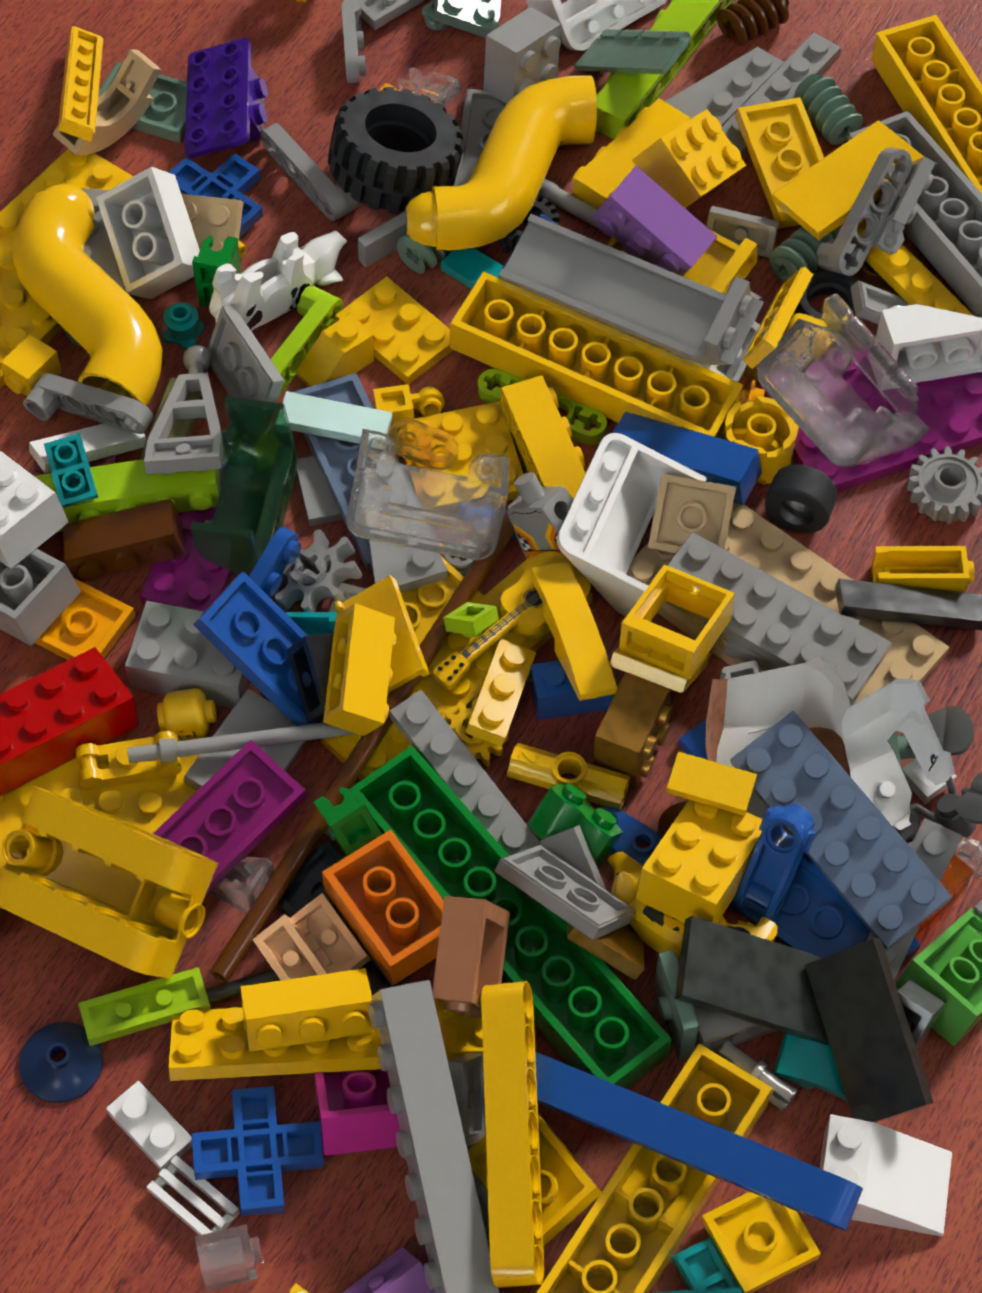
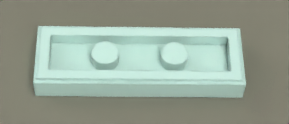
(333, 418)

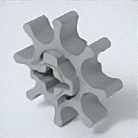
(317, 574)

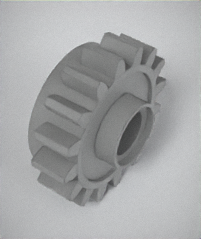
(946, 485)

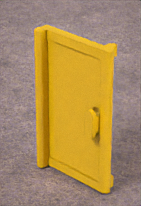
(406, 657)

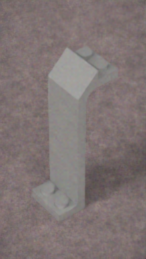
(632, 294)

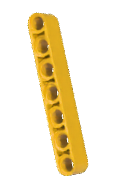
(512, 1135)

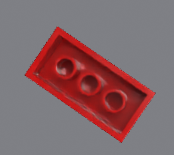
(57, 713)

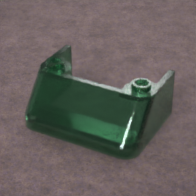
(254, 486)

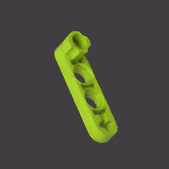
(319, 313)

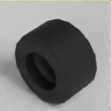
(801, 499)

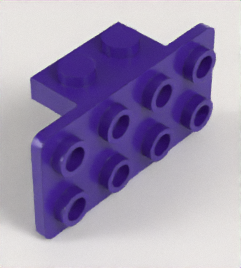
(223, 99)

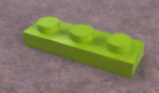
(143, 1006)

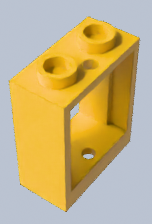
(665, 647)

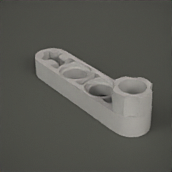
(307, 174)
(840, 254)
(106, 407)

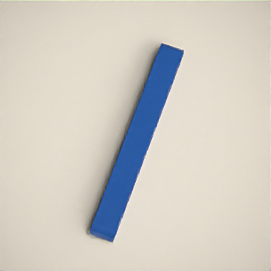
(697, 1143)

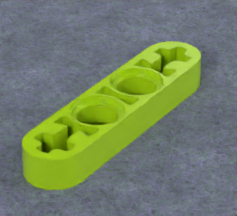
(585, 414)

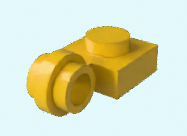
(402, 402)

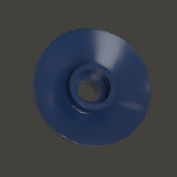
(64, 1079)

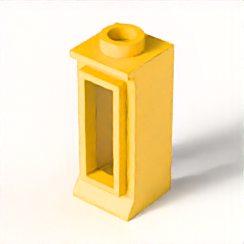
(923, 567)

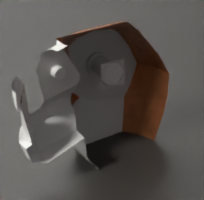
(850, 733)

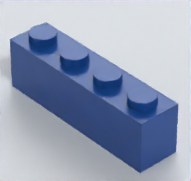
(710, 456)

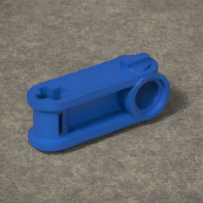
(776, 859)

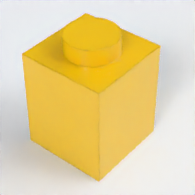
(28, 363)

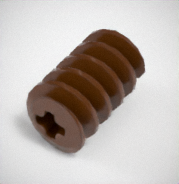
(751, 17)

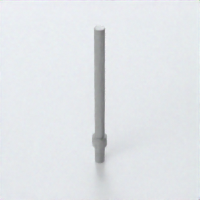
(169, 749)

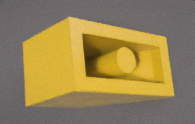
(337, 352)

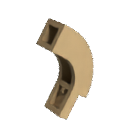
(119, 105)

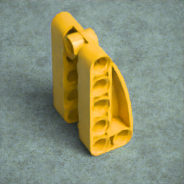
(104, 883)

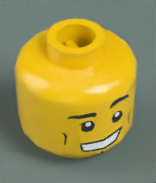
(186, 713)

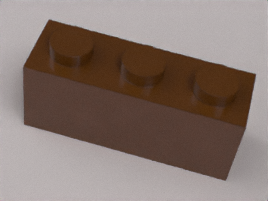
(123, 540)

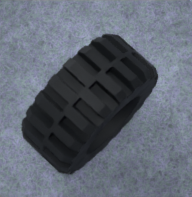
(400, 121)

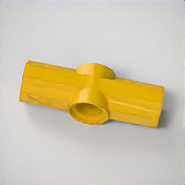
(545, 770)

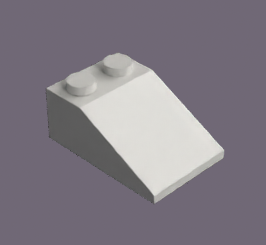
(931, 341)
(900, 1175)

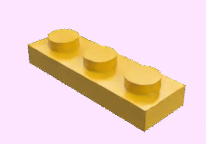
(500, 692)

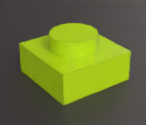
(471, 619)

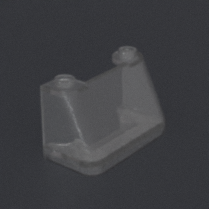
(808, 385)
(425, 505)

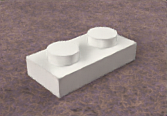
(149, 1125)

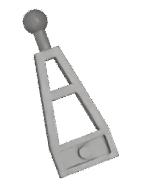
(193, 452)

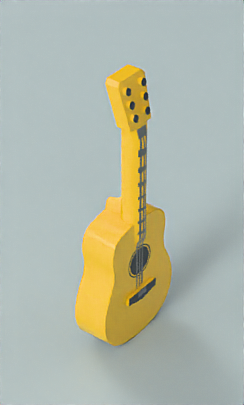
(520, 612)

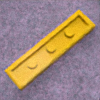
(777, 317)

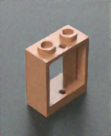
(469, 953)

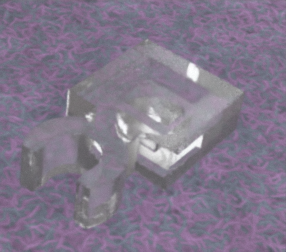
(435, 85)

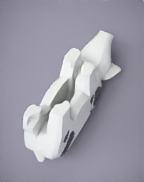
(277, 283)

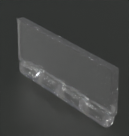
(871, 359)

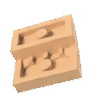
(311, 943)

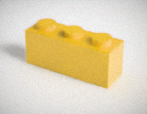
(360, 670)
(306, 1009)

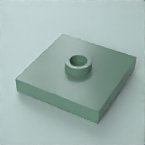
(678, 1015)

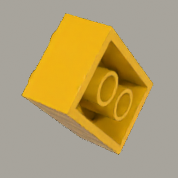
(691, 159)
(699, 862)

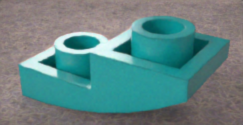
(70, 470)
(808, 1065)

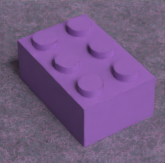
(653, 224)

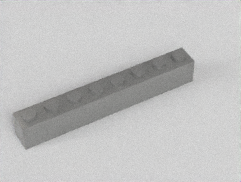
(431, 1139)

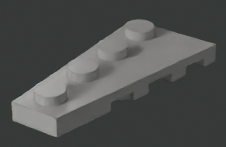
(727, 87)
(407, 565)

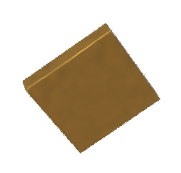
(619, 948)

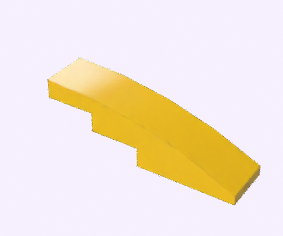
(574, 630)

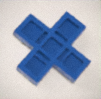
(227, 181)
(257, 1151)

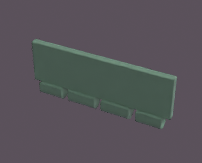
(634, 51)

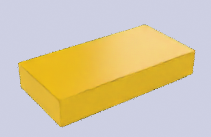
(711, 783)

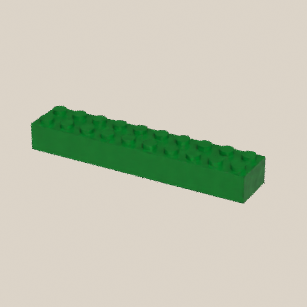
(574, 993)

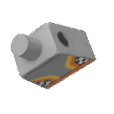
(538, 514)

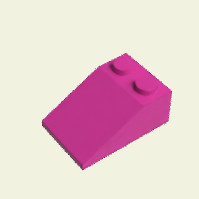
(355, 1111)

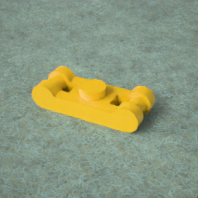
(120, 769)

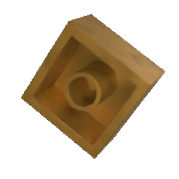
(633, 728)

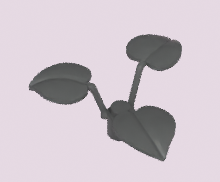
(953, 811)

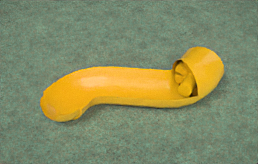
(509, 167)
(83, 296)

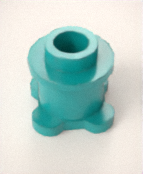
(182, 325)

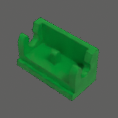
(208, 262)
(348, 821)

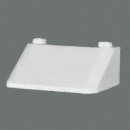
(613, 514)

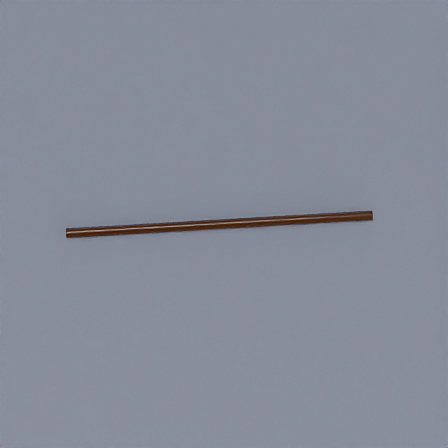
(349, 772)

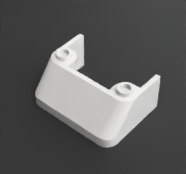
(586, 19)

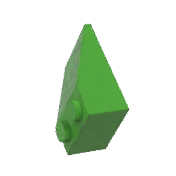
(954, 974)

